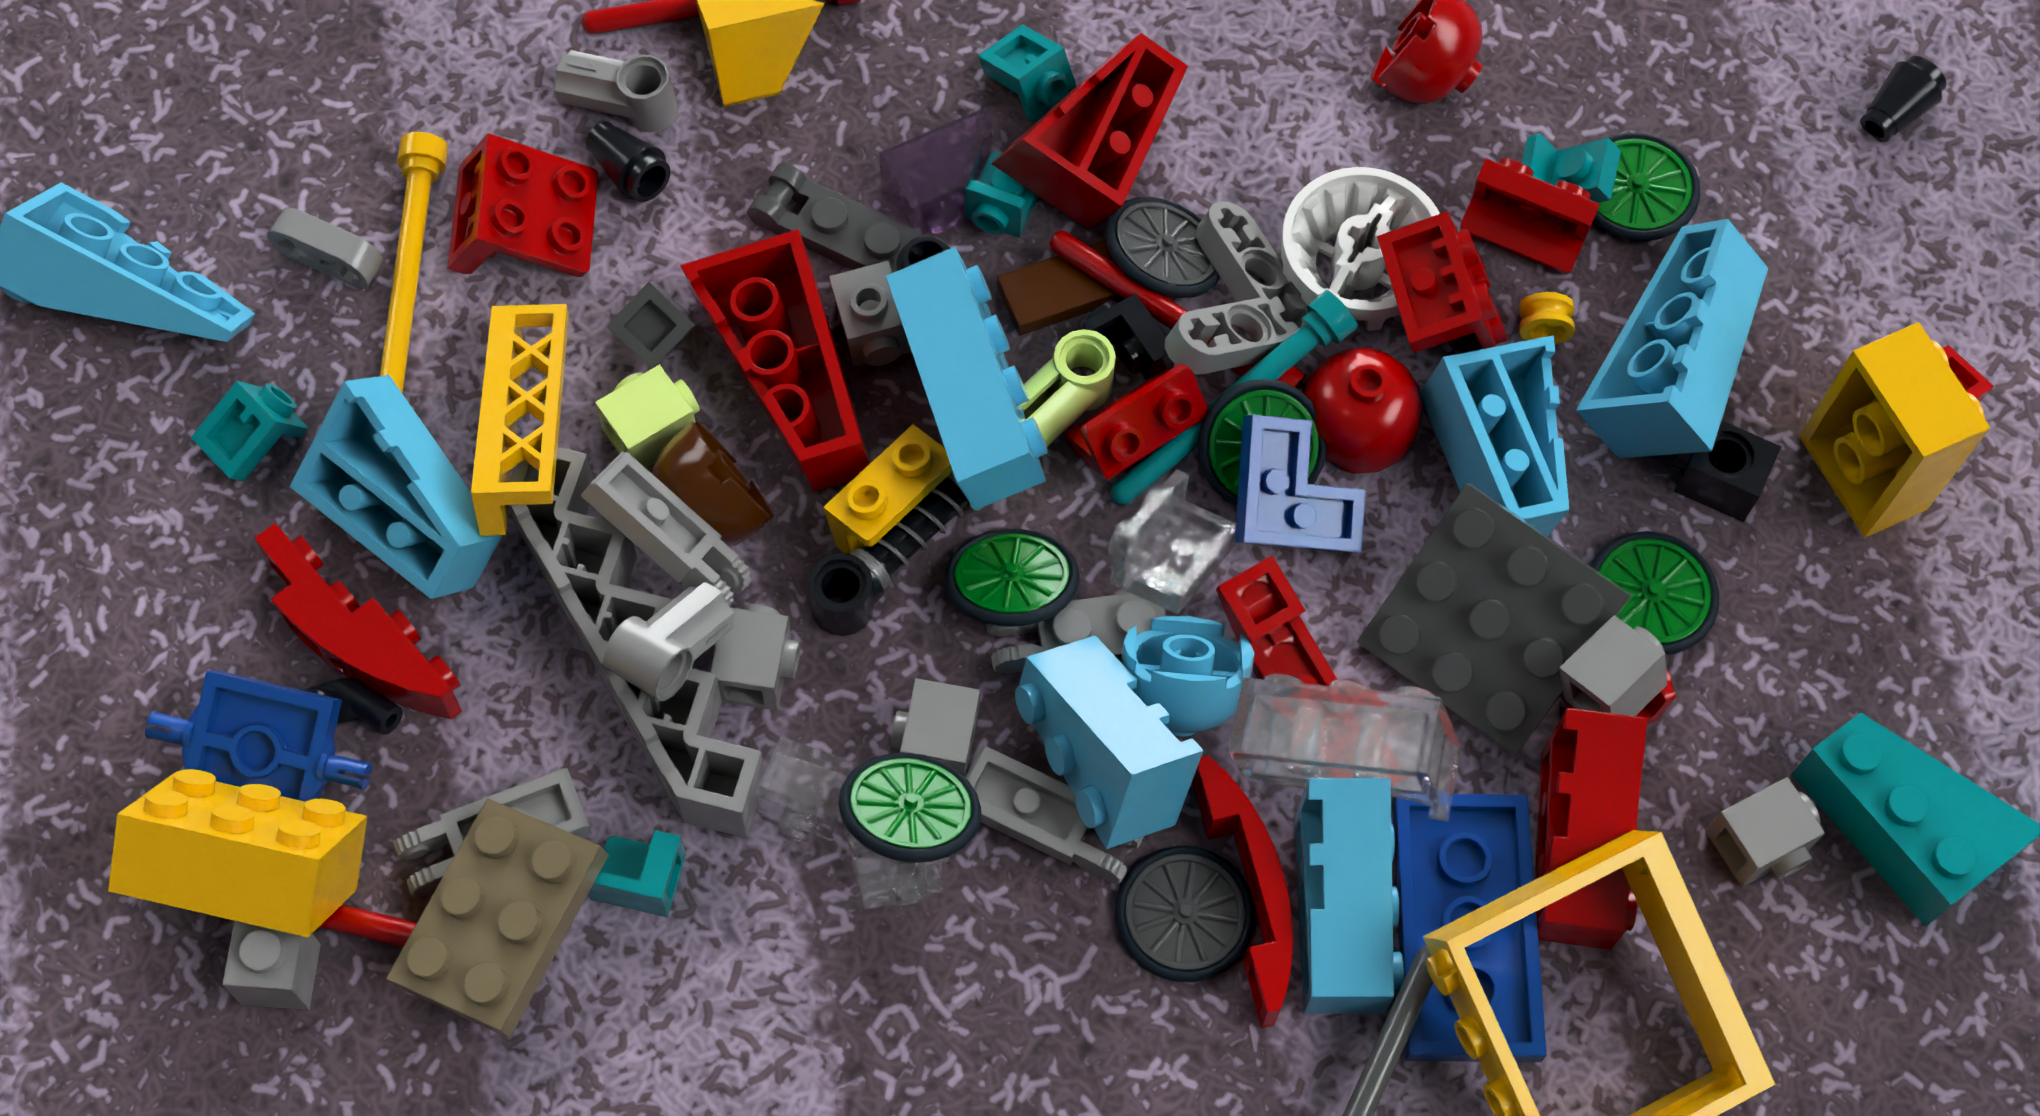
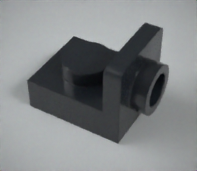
(1134, 333)

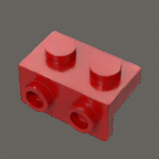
(1529, 214)
(1139, 421)

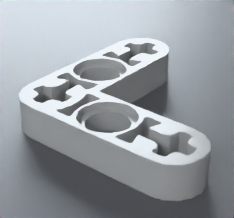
(1265, 312)

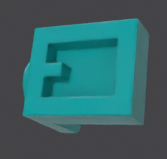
(1031, 68)
(1585, 165)
(998, 201)
(247, 427)

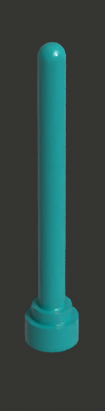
(1325, 322)

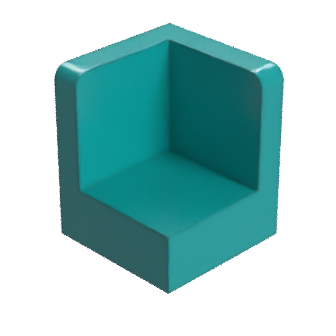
(641, 873)

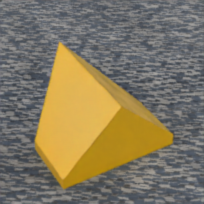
(755, 43)

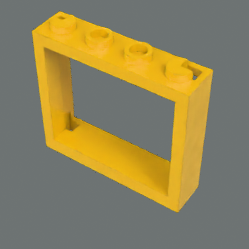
(1682, 942)

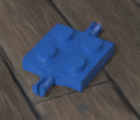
(262, 735)

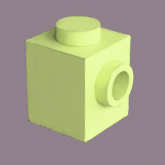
(646, 413)

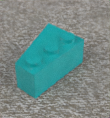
(1912, 815)

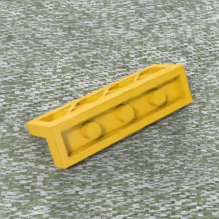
(506, 402)

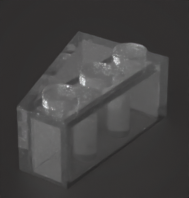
(1346, 731)

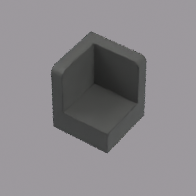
(652, 324)

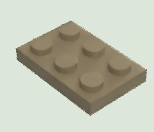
(498, 917)

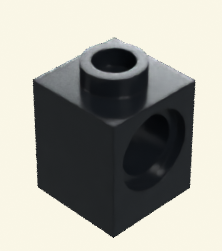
(1731, 493)

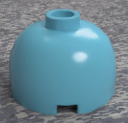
(1188, 670)

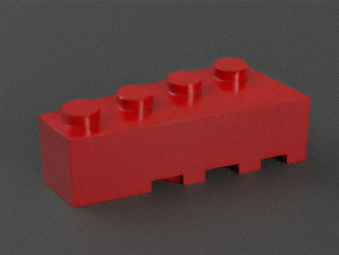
(783, 345)

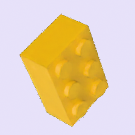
(1893, 429)
(238, 852)

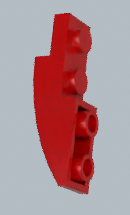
(356, 638)

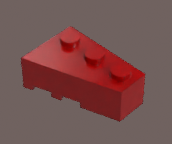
(1099, 134)
(1585, 801)

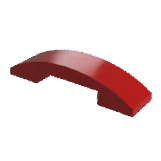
(1268, 615)
(1227, 812)

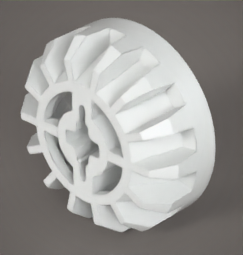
(1357, 208)

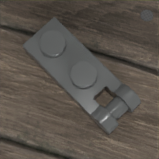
(829, 221)

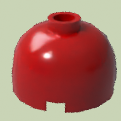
(1432, 52)
(1364, 409)

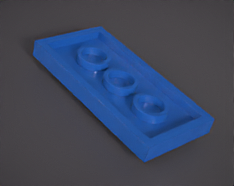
(1449, 873)

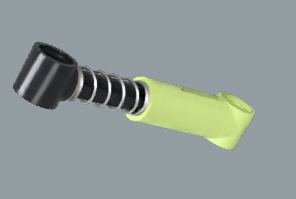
(1055, 402)

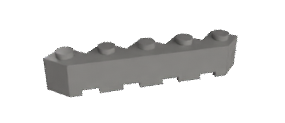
(589, 574)

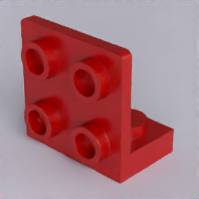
(523, 207)
(1440, 284)

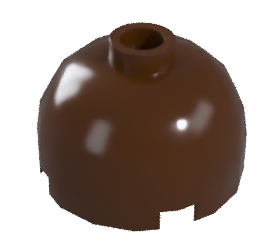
(710, 484)

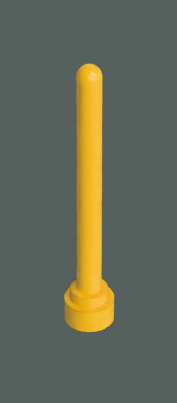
(422, 160)

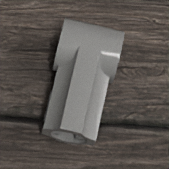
(619, 88)
(662, 650)

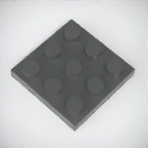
(1491, 617)

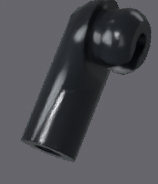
(361, 703)

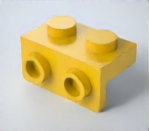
(886, 490)

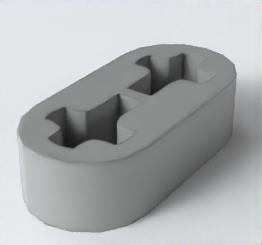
(325, 247)

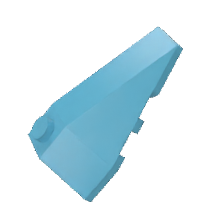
(77, 259)

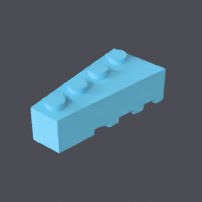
(1679, 348)
(968, 378)

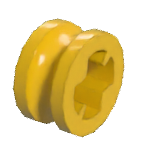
(1547, 315)

